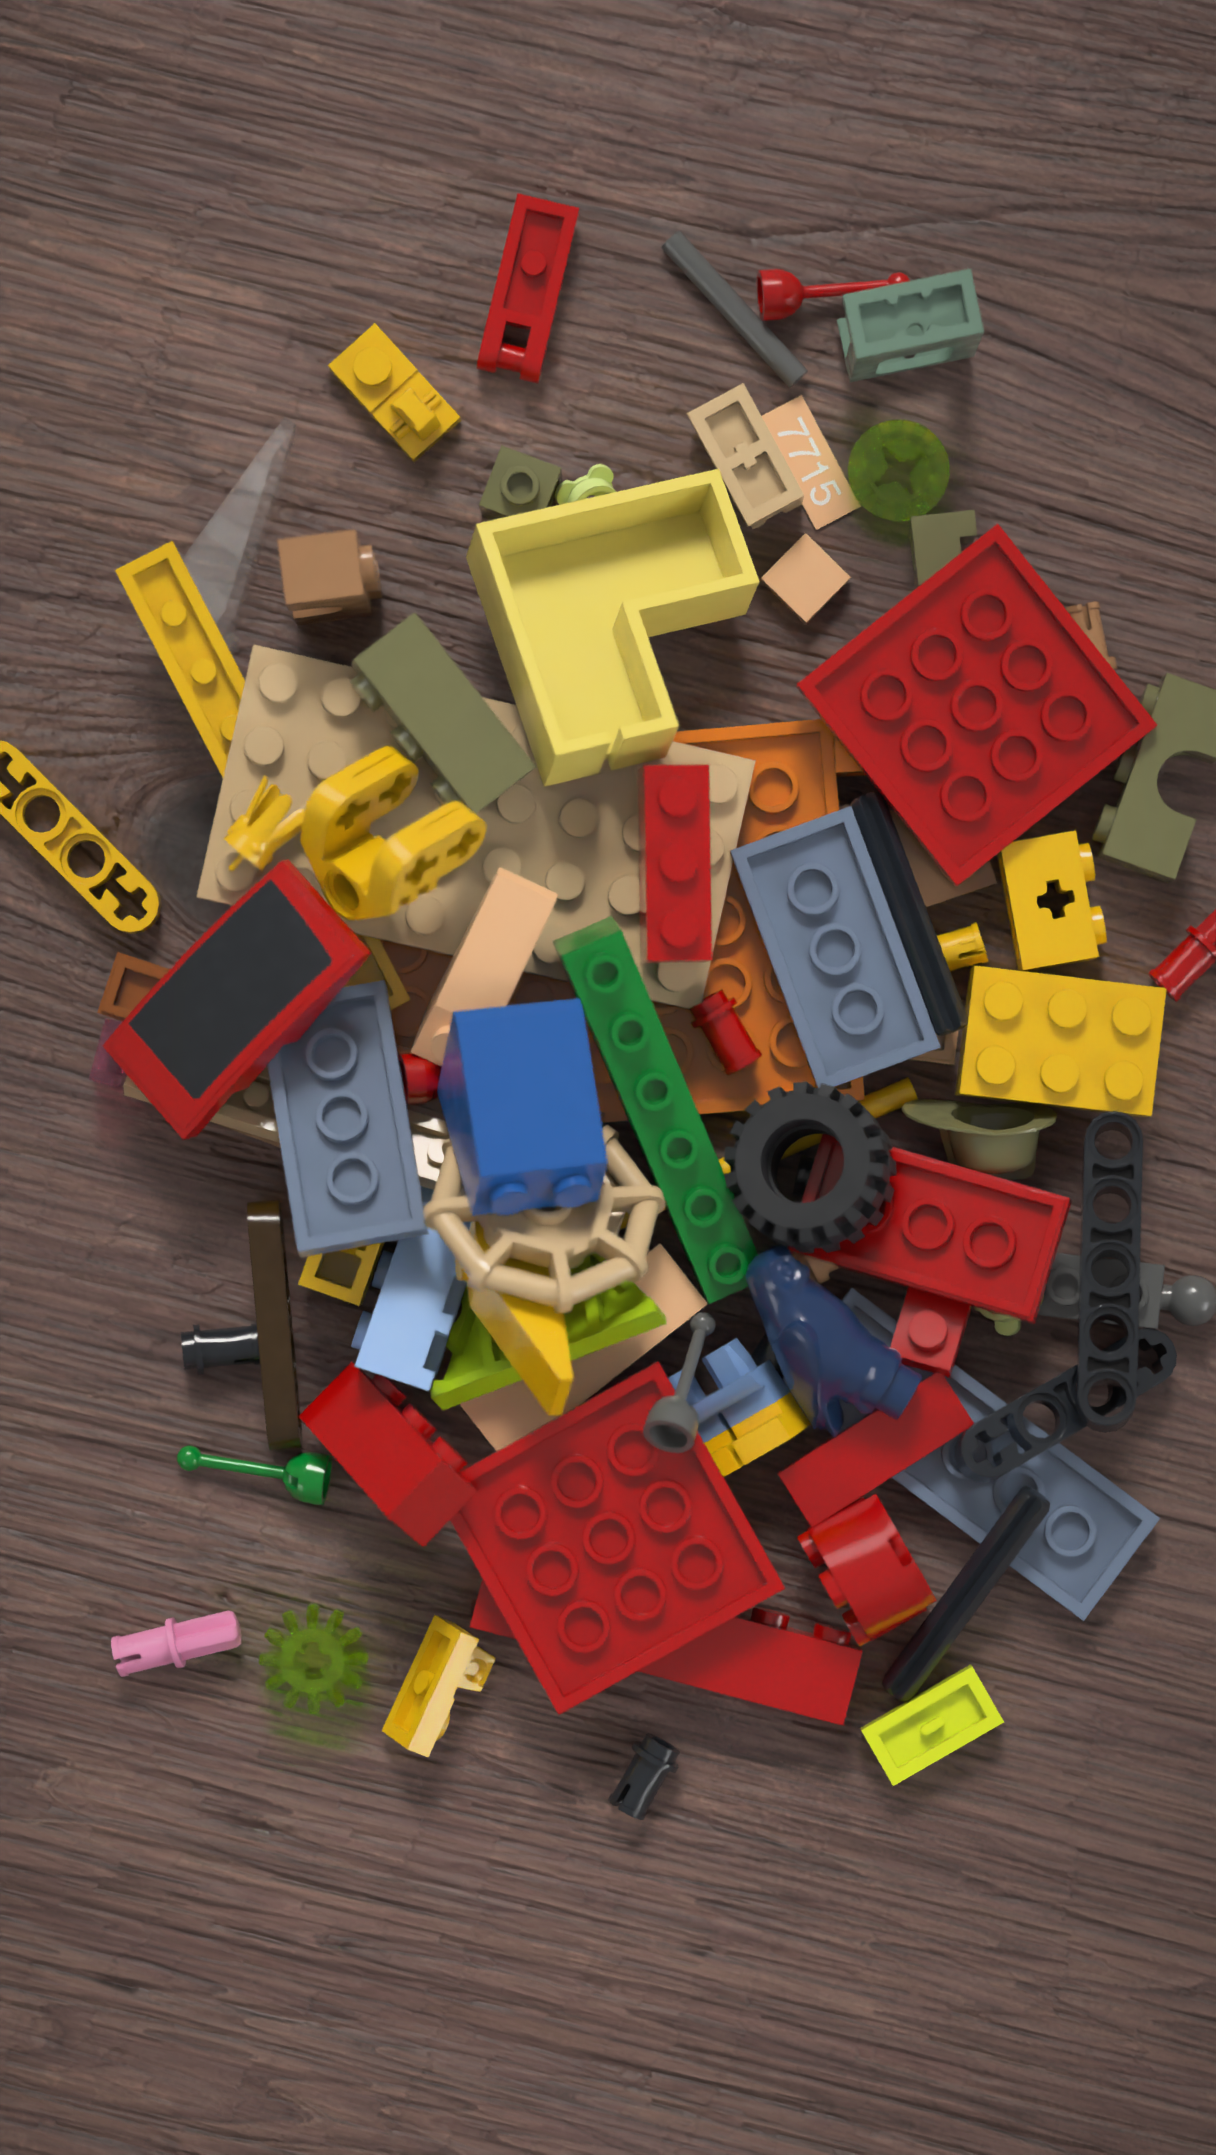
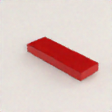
(874, 1450)

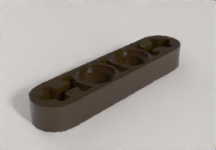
(274, 1324)

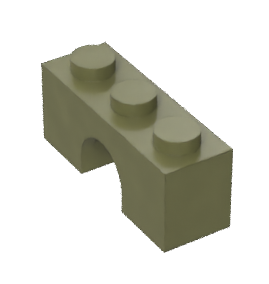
(1141, 828)

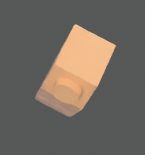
(487, 958)

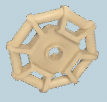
(553, 1238)

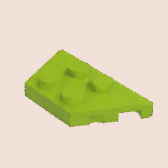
(592, 1324)

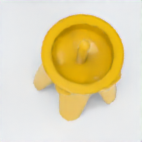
(258, 831)

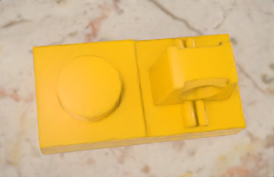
(394, 392)
(442, 1664)

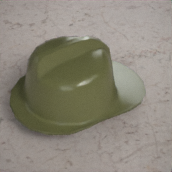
(986, 1137)

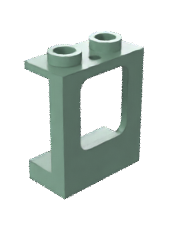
(922, 317)

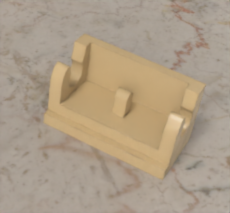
(746, 456)

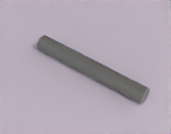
(734, 309)

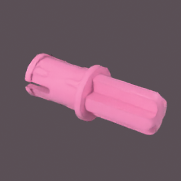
(176, 1642)

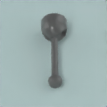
(672, 1421)

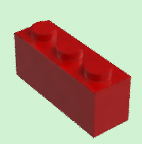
(674, 863)
(390, 1452)

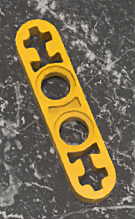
(69, 832)

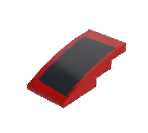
(236, 999)

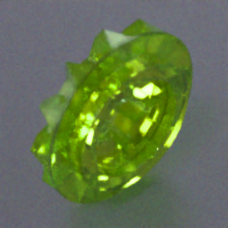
(904, 441)

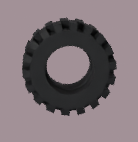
(773, 1130)

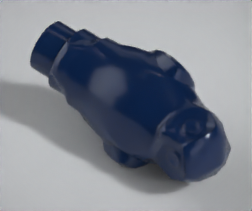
(824, 1345)

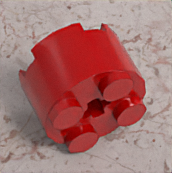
(867, 1569)

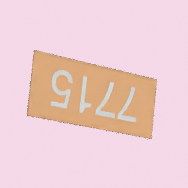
(811, 462)

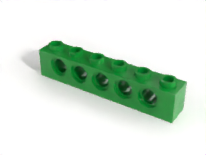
(658, 1106)

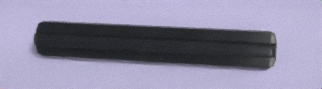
(909, 914)
(966, 1593)

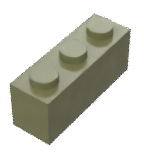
(439, 716)

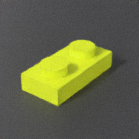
(932, 1725)

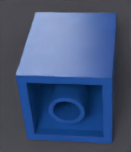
(523, 1107)

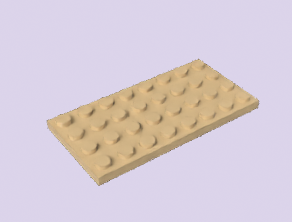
(571, 837)

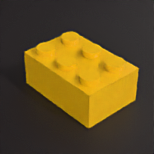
(1060, 1041)

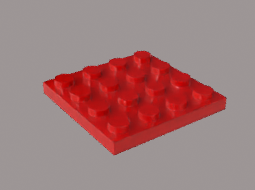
(976, 705)
(608, 1542)

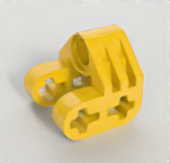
(364, 872)

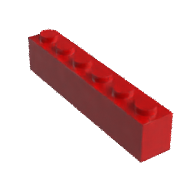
(749, 1660)

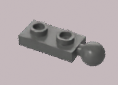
(1188, 1299)

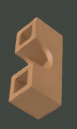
(328, 577)

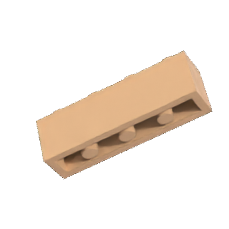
(515, 1411)

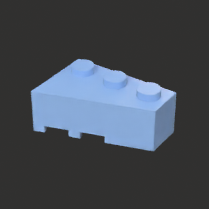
(413, 1311)

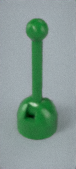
(304, 1476)

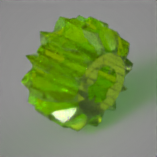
(298, 1673)

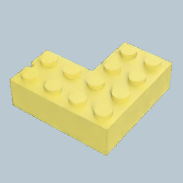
(582, 593)

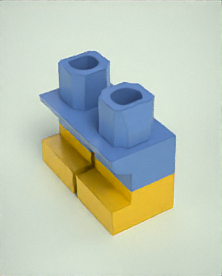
(747, 1412)

